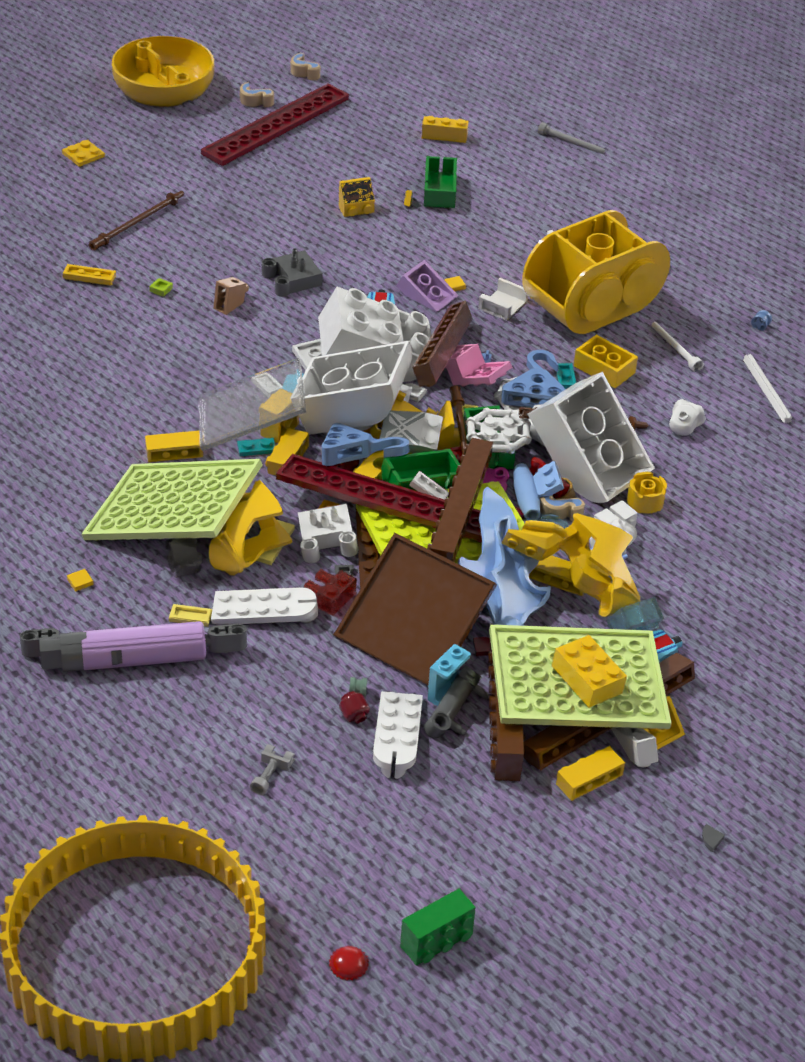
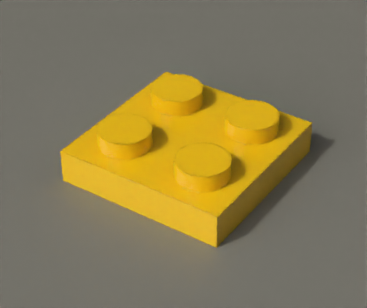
(83, 153)

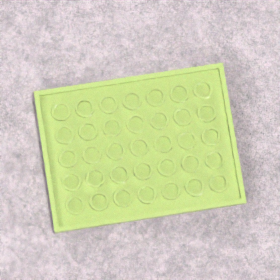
(173, 500)
(537, 695)

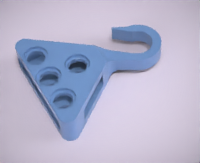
(533, 379)
(350, 444)

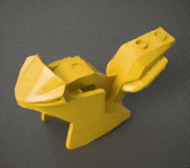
(230, 549)
(589, 567)

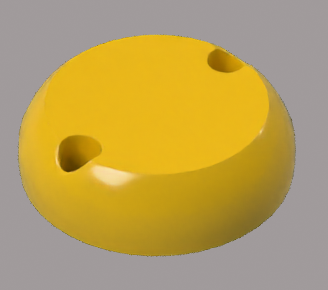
(163, 70)

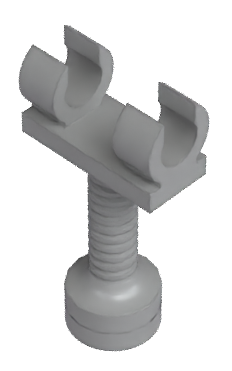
(259, 784)

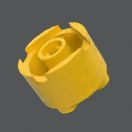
(646, 493)

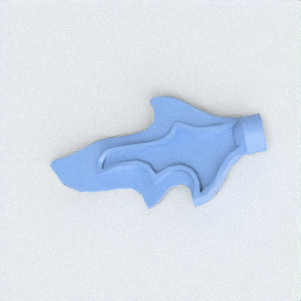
(515, 594)

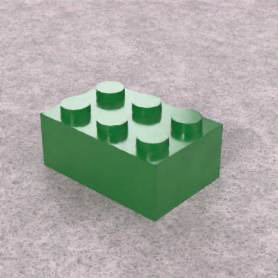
(437, 927)

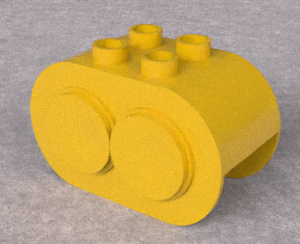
(595, 272)

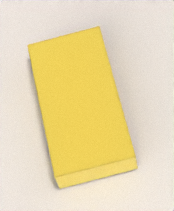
(185, 614)

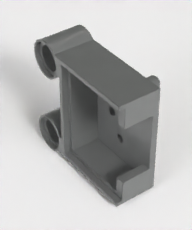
(295, 272)

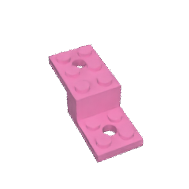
(469, 367)

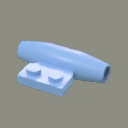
(531, 488)

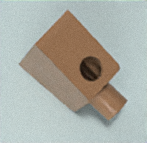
(230, 293)

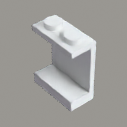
(504, 301)

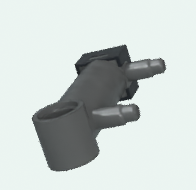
(451, 703)

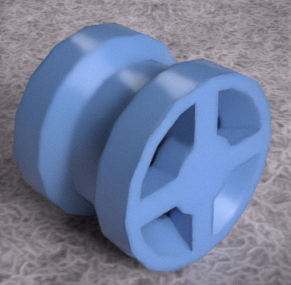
(761, 320)

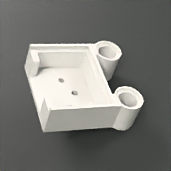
(326, 529)

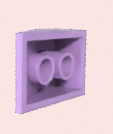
(426, 287)

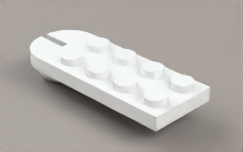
(264, 606)
(397, 732)

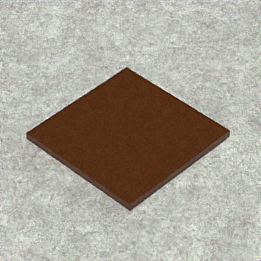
(414, 608)

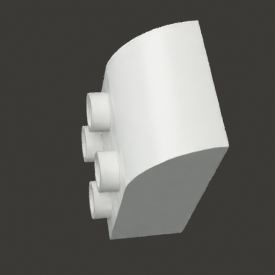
(353, 386)
(591, 439)

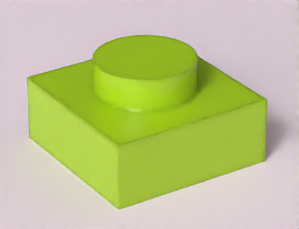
(161, 287)

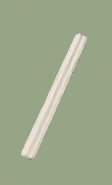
(767, 388)

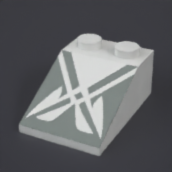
(419, 428)

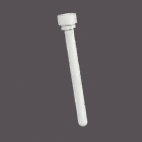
(693, 362)

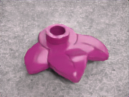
(492, 475)

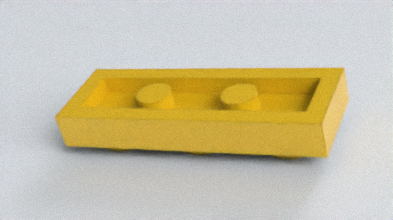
(89, 274)

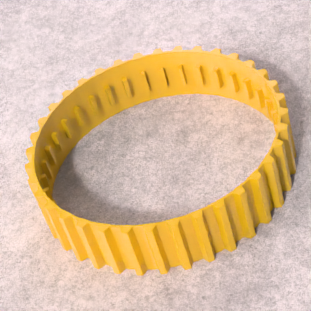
(120, 841)

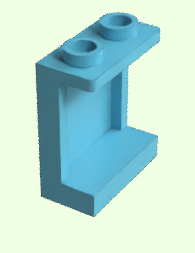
(444, 672)

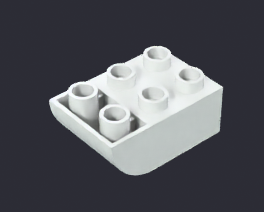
(356, 322)

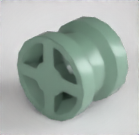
(358, 685)

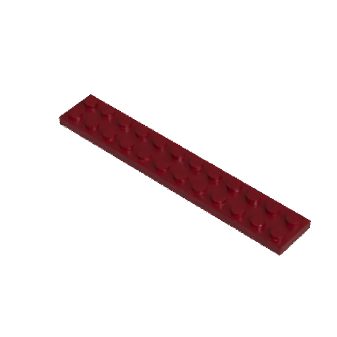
(274, 124)
(369, 493)

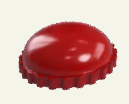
(348, 963)

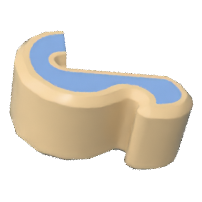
(304, 68)
(256, 97)
(561, 507)

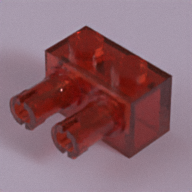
(335, 592)

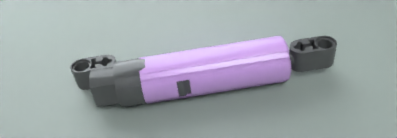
(130, 645)

